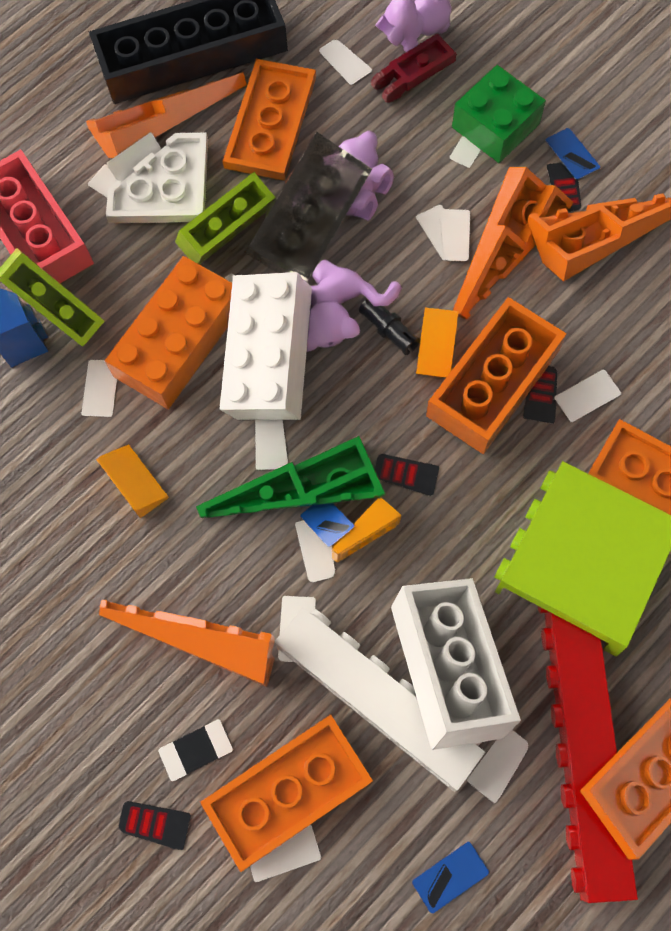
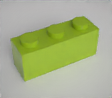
(224, 219)
(49, 297)

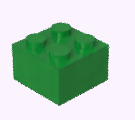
(498, 113)

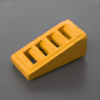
(370, 526)

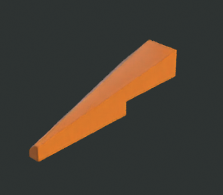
(158, 115)
(508, 234)
(582, 238)
(221, 645)

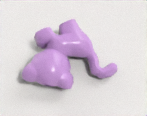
(410, 18)
(378, 181)
(328, 318)

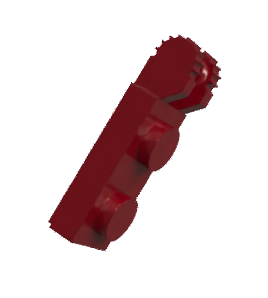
(414, 67)

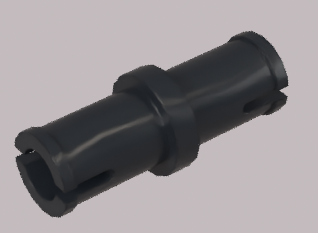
(390, 326)

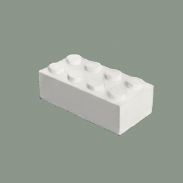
(266, 347)
(454, 664)

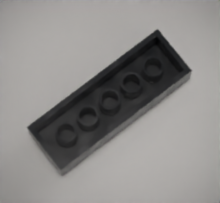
(186, 44)

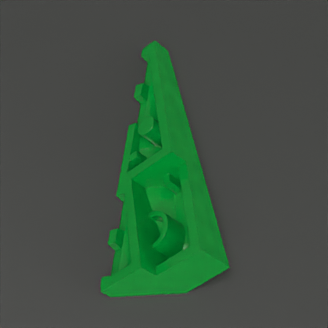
(329, 477)

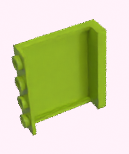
(589, 555)

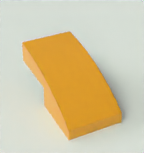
(437, 342)

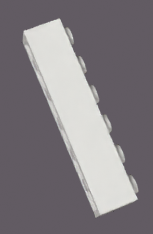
(372, 694)

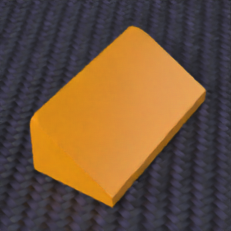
(133, 479)

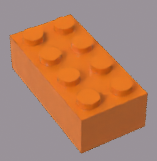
(173, 333)
(495, 375)

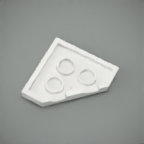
(164, 184)

